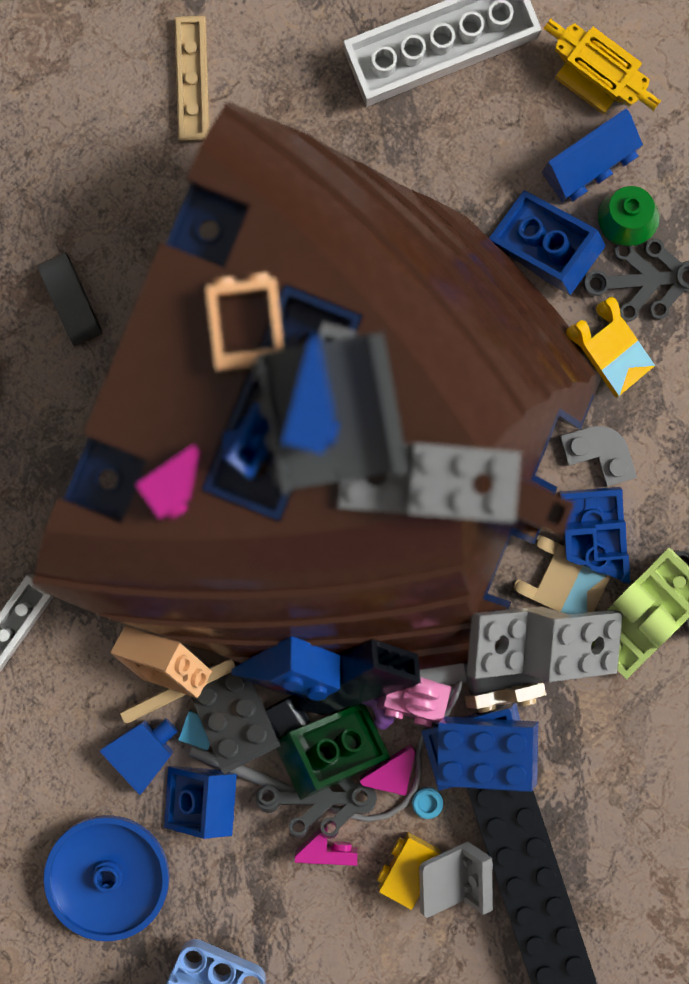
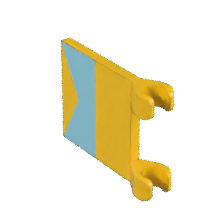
(613, 349)

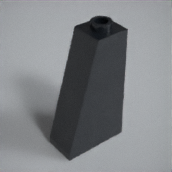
(367, 674)

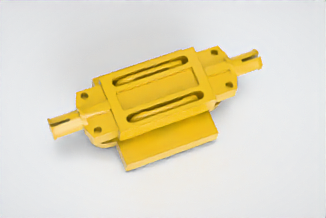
(599, 68)

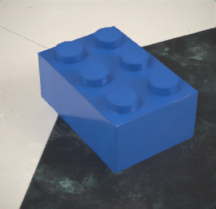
(487, 753)

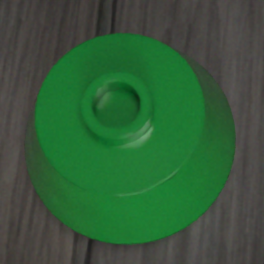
(628, 216)

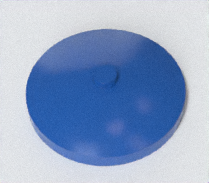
(106, 878)

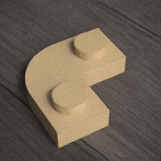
(522, 694)

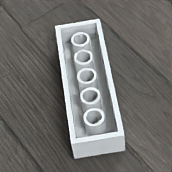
(436, 43)

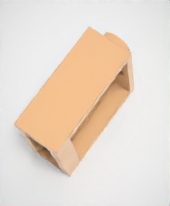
(227, 286)
(161, 661)

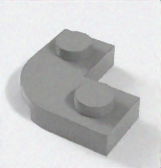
(602, 444)

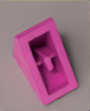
(391, 774)

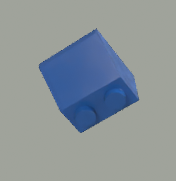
(200, 801)

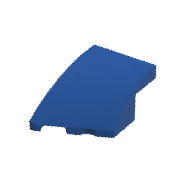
(597, 531)

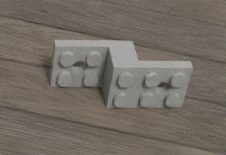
(442, 485)
(544, 643)

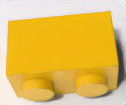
(401, 877)

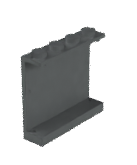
(365, 404)

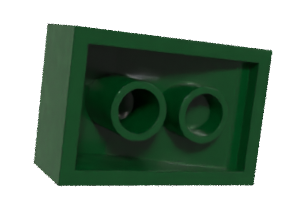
(331, 750)

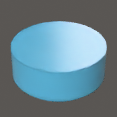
(427, 802)

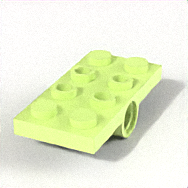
(652, 610)

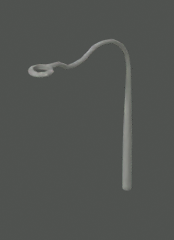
(263, 779)

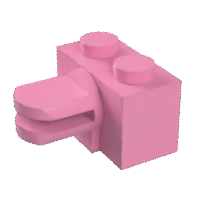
(422, 702)

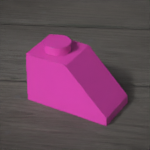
(171, 484)

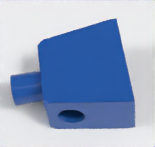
(140, 752)

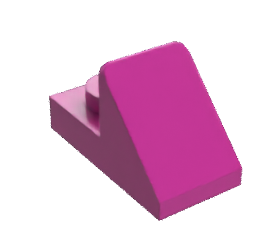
(317, 852)

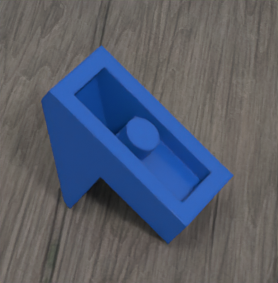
(247, 445)

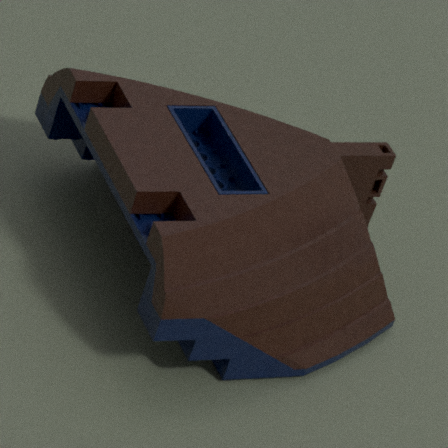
(470, 364)

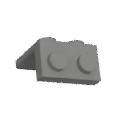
(456, 877)

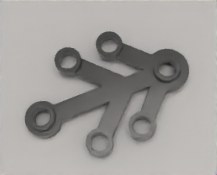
(649, 279)
(321, 803)

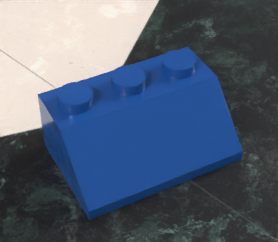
(594, 157)

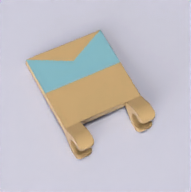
(564, 584)

